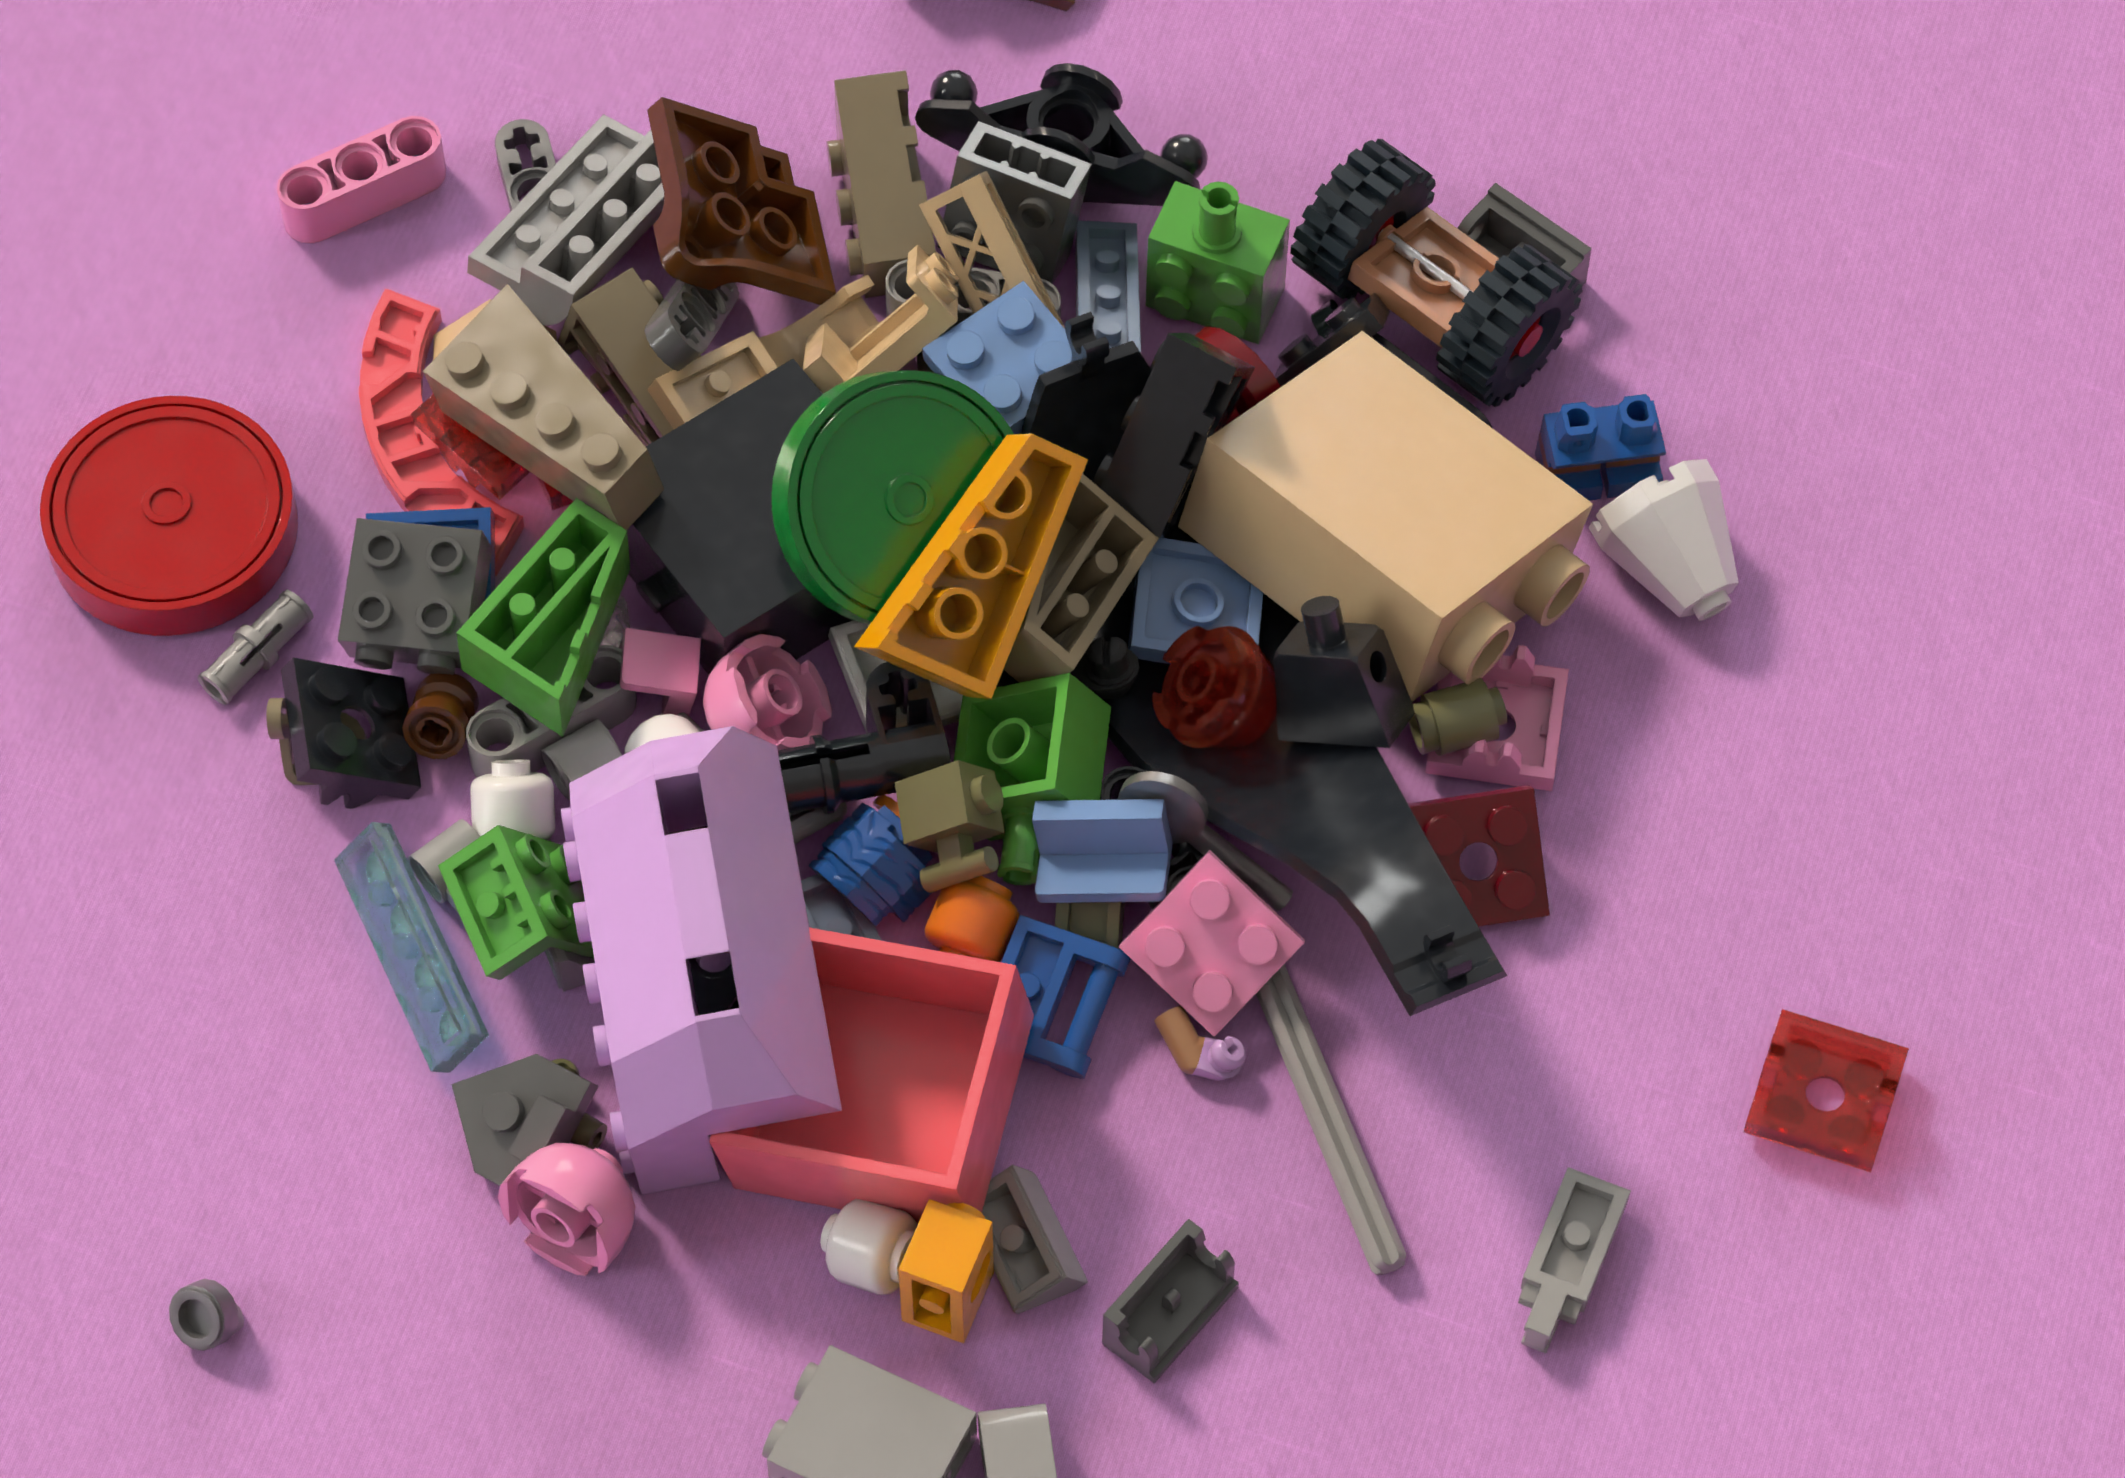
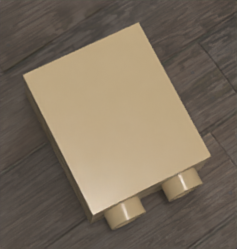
(1395, 506)

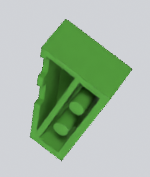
(549, 616)

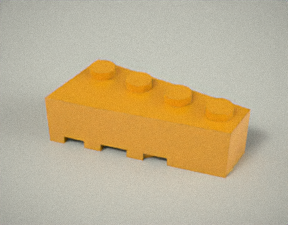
(979, 572)

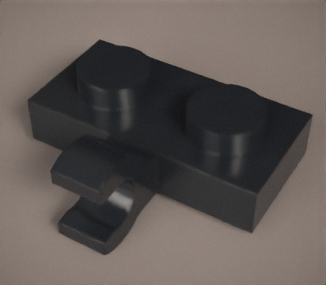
(1334, 328)

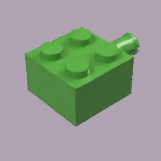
(1216, 260)
(1044, 746)

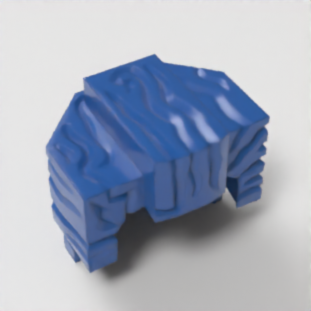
(873, 864)

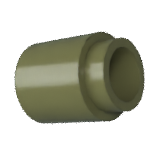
(1457, 717)

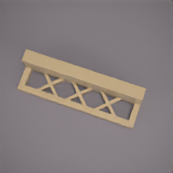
(999, 234)

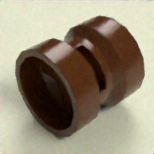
(440, 715)

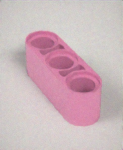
(380, 157)

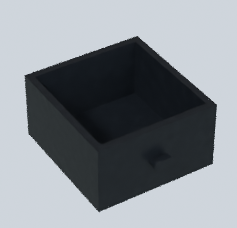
(710, 540)

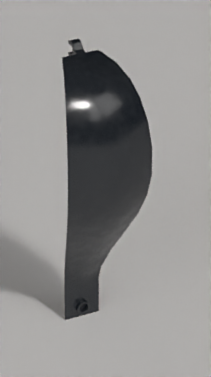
(1307, 804)

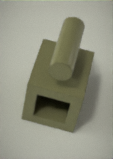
(948, 813)

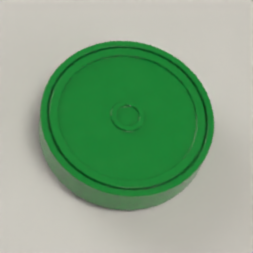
(875, 479)

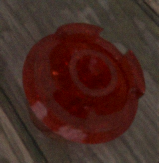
(1216, 689)

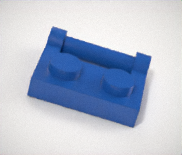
(1045, 963)

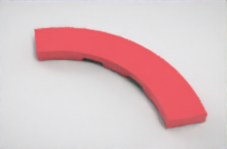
(388, 394)

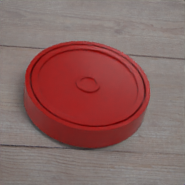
(169, 515)

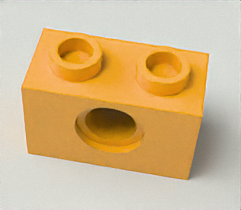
(947, 1269)

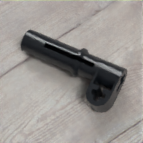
(871, 762)

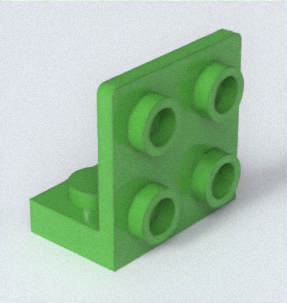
(514, 899)

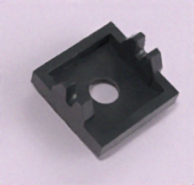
(329, 750)

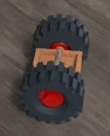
(1483, 310)

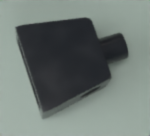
(1338, 681)

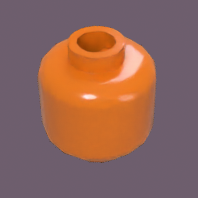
(973, 919)

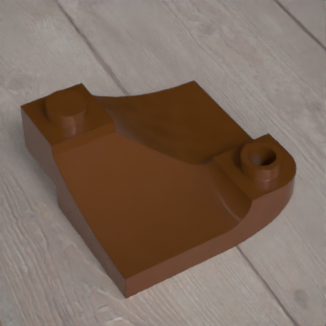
(734, 208)

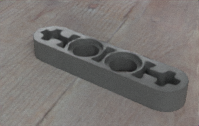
(688, 321)

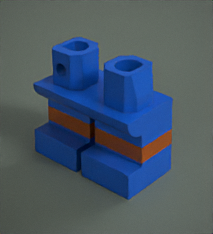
(1615, 438)

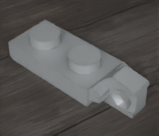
(1569, 1254)

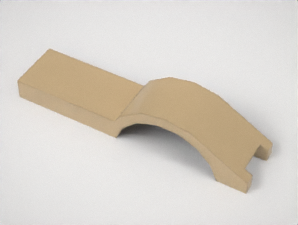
(746, 359)

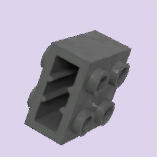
(1037, 187)
(411, 593)

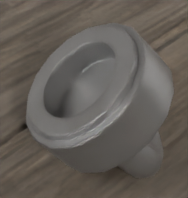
(204, 1314)

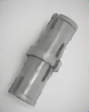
(227, 674)

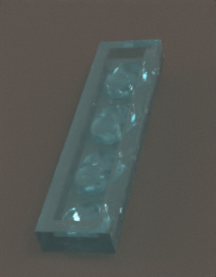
(411, 947)

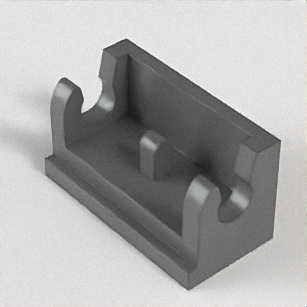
(1507, 222)
(1169, 1302)

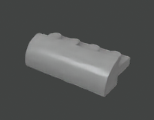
(575, 221)

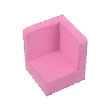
(661, 666)

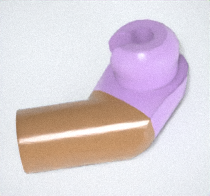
(1199, 1054)

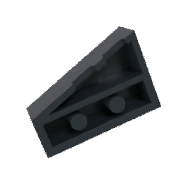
(1167, 427)

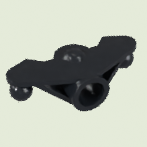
(1074, 118)

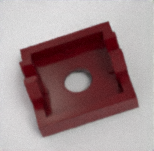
(1511, 827)

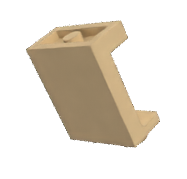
(898, 336)

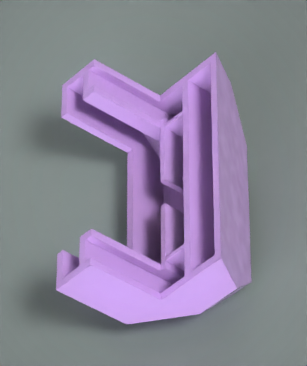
(684, 897)

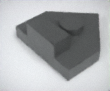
(519, 1112)

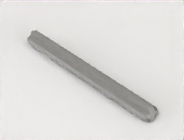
(1331, 1124)

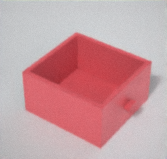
(922, 1076)

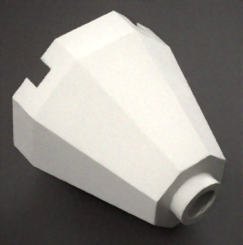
(1673, 539)

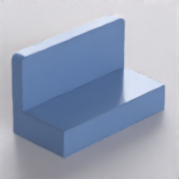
(1102, 850)

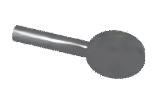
(1187, 821)

